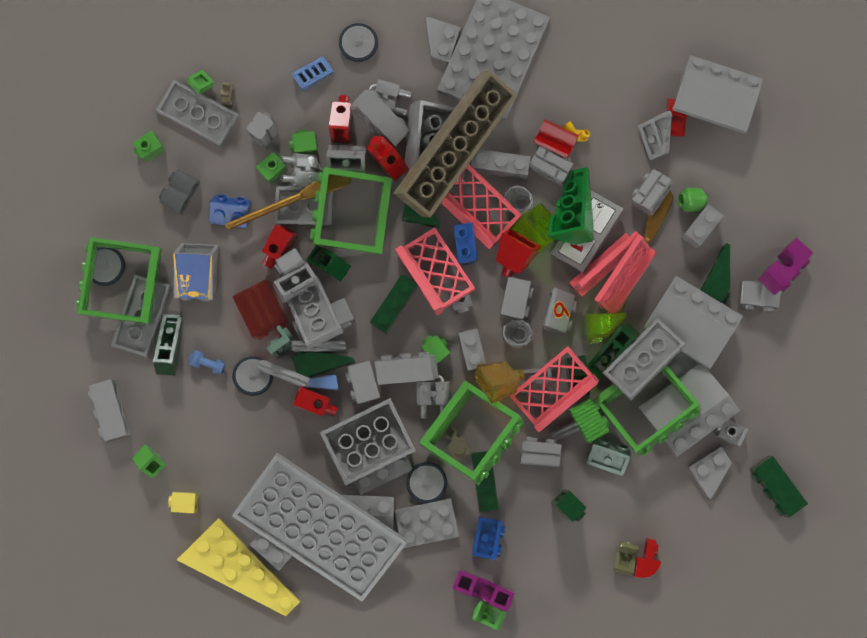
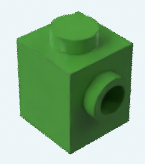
(304, 142)
(148, 146)
(271, 167)
(436, 346)
(149, 461)

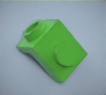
(488, 615)

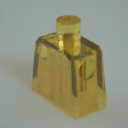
(498, 380)

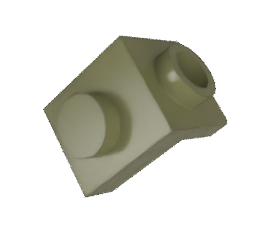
(625, 558)

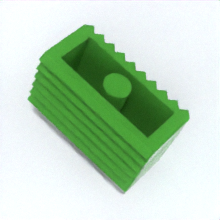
(589, 420)

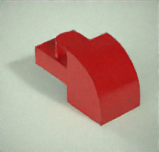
(678, 120)
(647, 565)

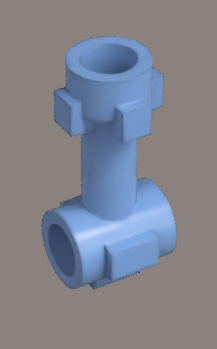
(197, 359)

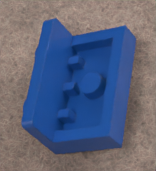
(228, 209)
(465, 243)
(487, 538)

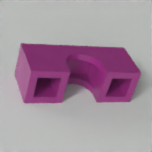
(794, 257)
(483, 589)

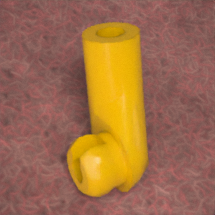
(583, 134)

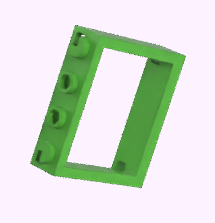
(320, 197)
(89, 266)
(449, 414)
(661, 435)

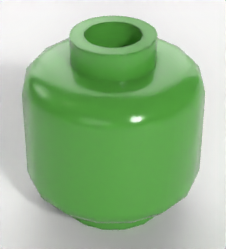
(692, 199)

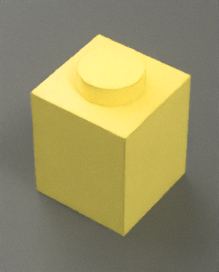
(184, 502)

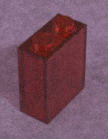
(260, 309)

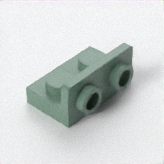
(279, 346)
(609, 456)

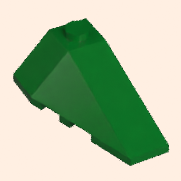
(574, 213)

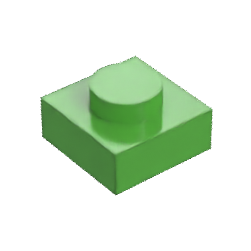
(200, 82)

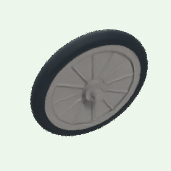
(358, 42)
(108, 266)
(249, 378)
(426, 482)

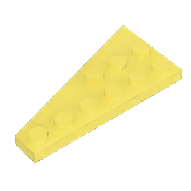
(229, 561)

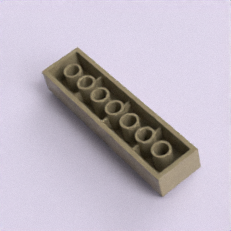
(455, 144)

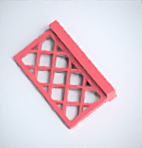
(465, 216)
(602, 265)
(419, 275)
(625, 275)
(566, 400)

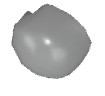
(519, 198)
(517, 333)

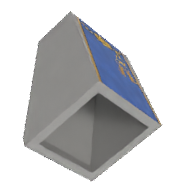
(195, 271)

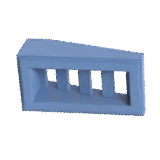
(317, 78)
(326, 382)

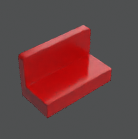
(556, 138)

